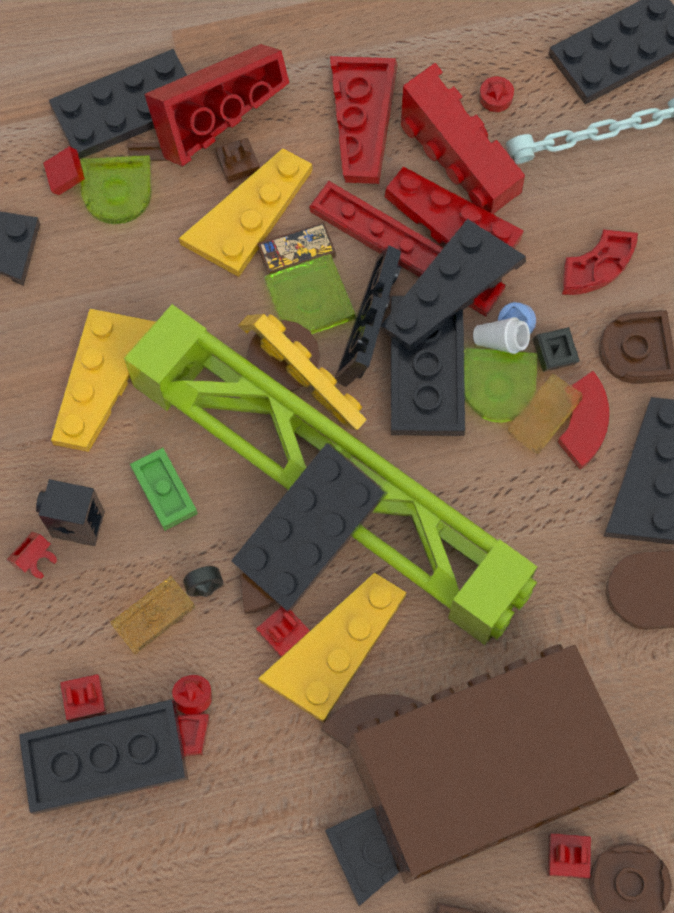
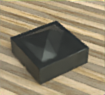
(555, 349)

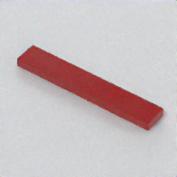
(380, 230)

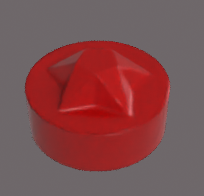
(496, 94)
(192, 694)

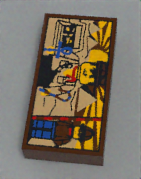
(296, 248)

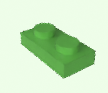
(163, 489)

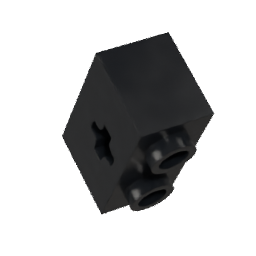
(70, 512)

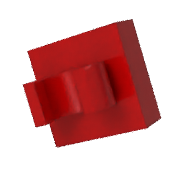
(29, 552)
(282, 631)
(83, 698)
(569, 856)

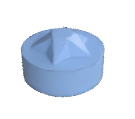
(520, 311)

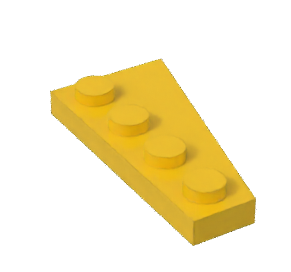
(248, 214)
(276, 344)
(96, 377)
(330, 655)

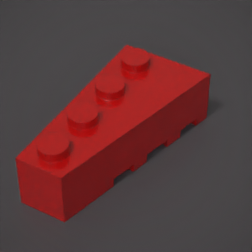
(207, 102)
(459, 141)

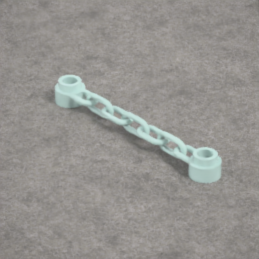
(523, 147)

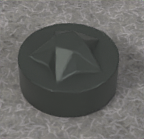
(203, 581)

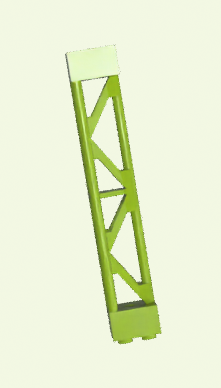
(180, 348)

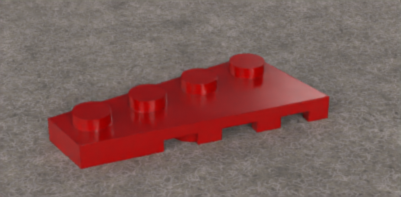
(363, 109)
(443, 210)

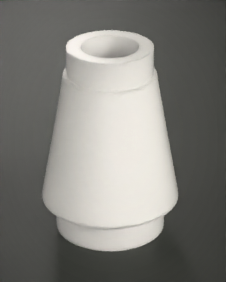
(503, 335)

